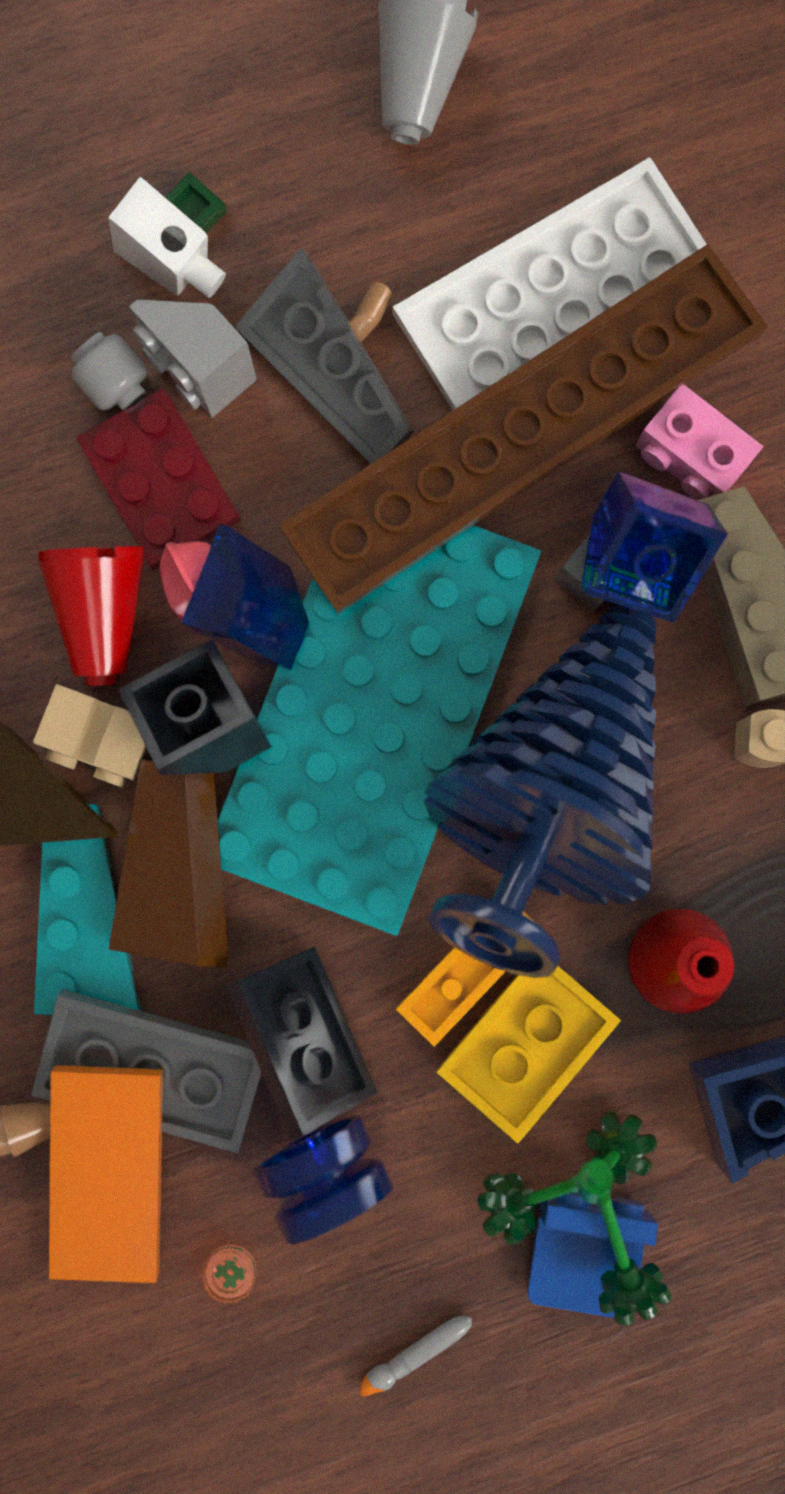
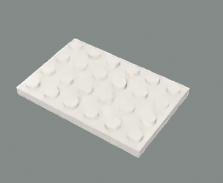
(546, 282)

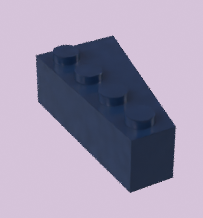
(743, 1104)

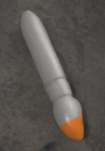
(385, 1375)

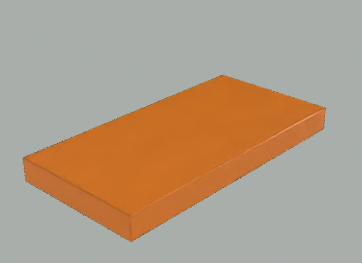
(105, 1173)

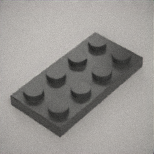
(205, 1073)

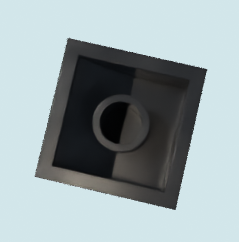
(194, 715)

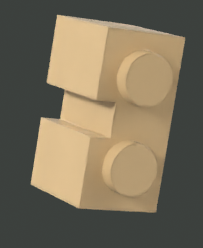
(93, 733)

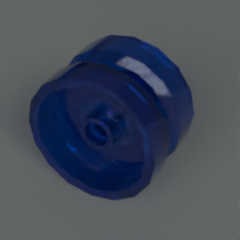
(323, 1179)

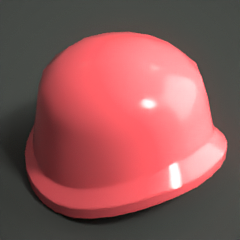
(180, 571)

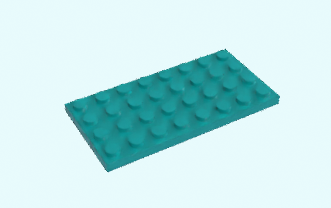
(367, 725)

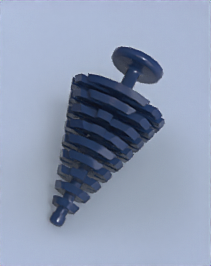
(556, 796)

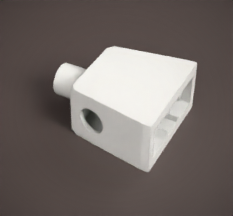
(162, 241)

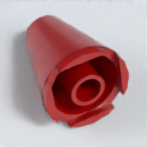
(94, 606)
(681, 961)

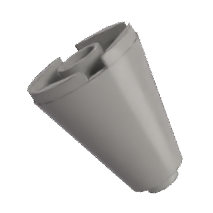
(419, 61)

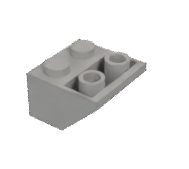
(197, 350)

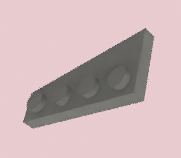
(319, 353)

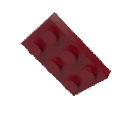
(157, 476)

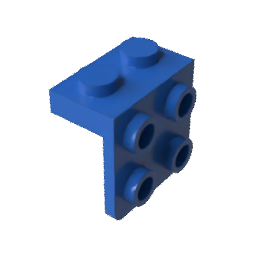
(576, 1250)

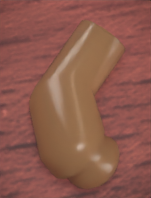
(371, 309)

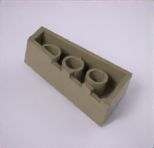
(749, 596)

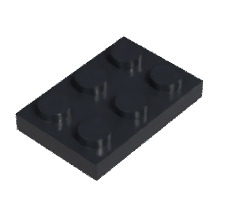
(301, 1042)

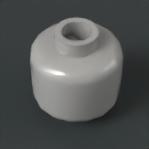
(109, 372)

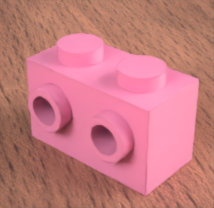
(697, 445)

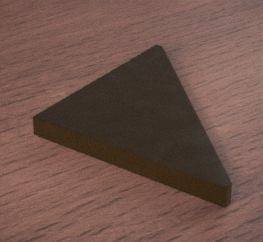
(39, 803)

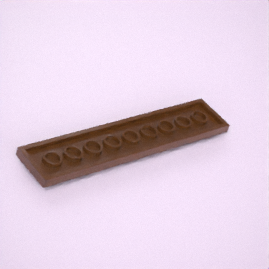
(522, 428)

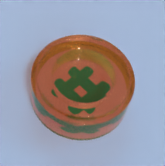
(229, 1274)

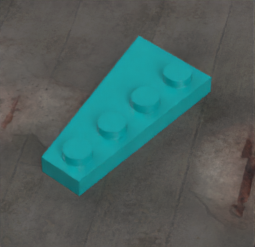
(77, 925)

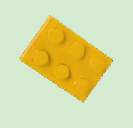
(527, 1049)

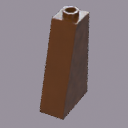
(172, 873)

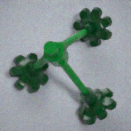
(619, 1152)

